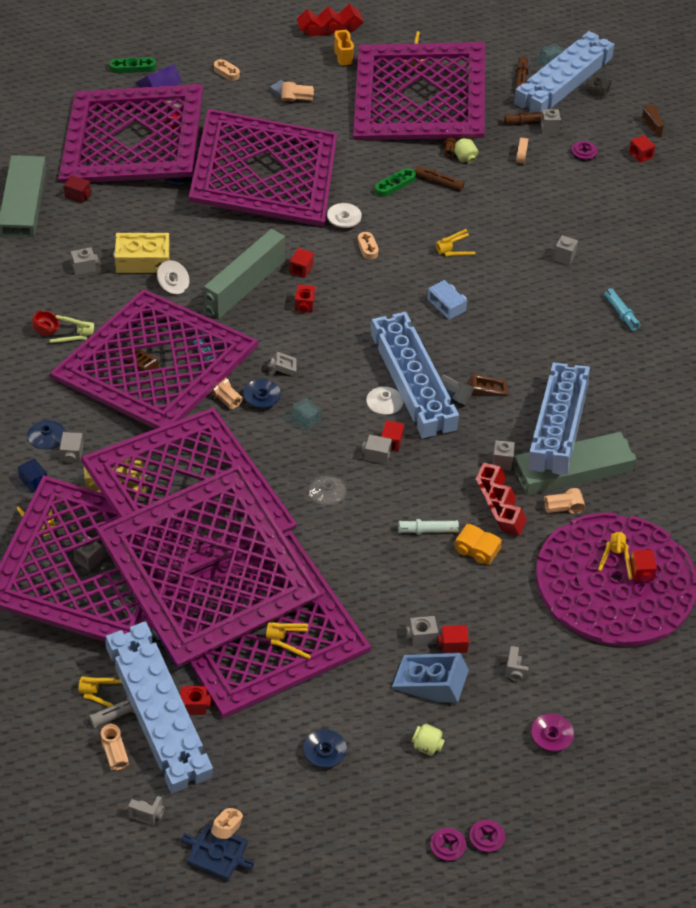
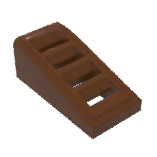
(653, 119)
(152, 363)
(477, 381)

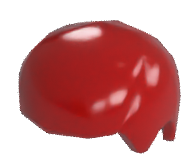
(45, 323)

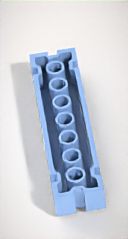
(564, 73)
(414, 375)
(559, 419)
(158, 707)

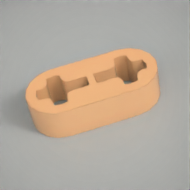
(226, 70)
(522, 149)
(370, 245)
(227, 823)

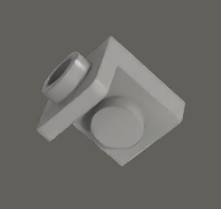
(282, 363)
(514, 669)
(146, 813)

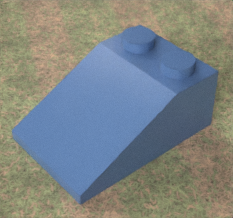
(432, 676)

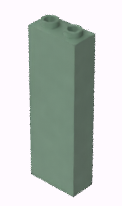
(22, 196)
(244, 274)
(590, 461)

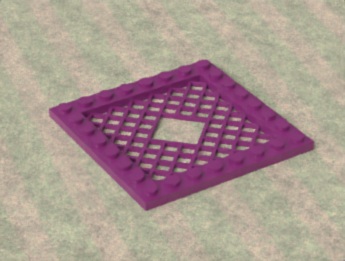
(471, 127)
(322, 140)
(183, 164)
(72, 373)
(206, 423)
(48, 495)
(182, 649)
(228, 700)

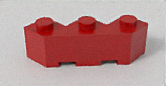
(330, 21)
(501, 499)

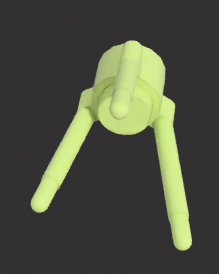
(84, 328)

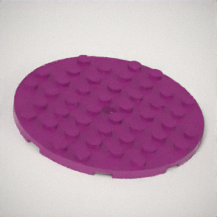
(602, 607)

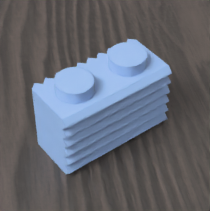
(447, 299)

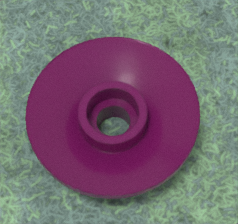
(554, 725)

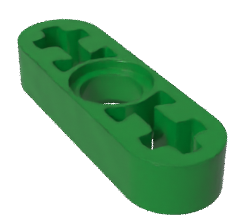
(117, 65)
(406, 174)

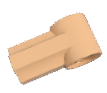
(293, 92)
(227, 394)
(570, 500)
(114, 748)

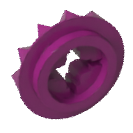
(577, 150)
(487, 827)
(451, 836)

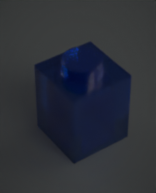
(31, 474)

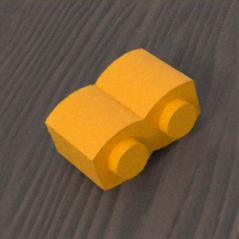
(343, 47)
(478, 544)

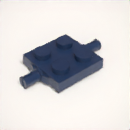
(217, 855)

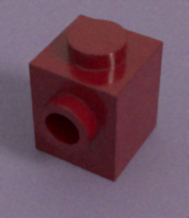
(77, 189)

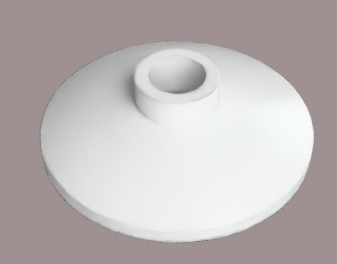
(344, 215)
(176, 273)
(384, 400)

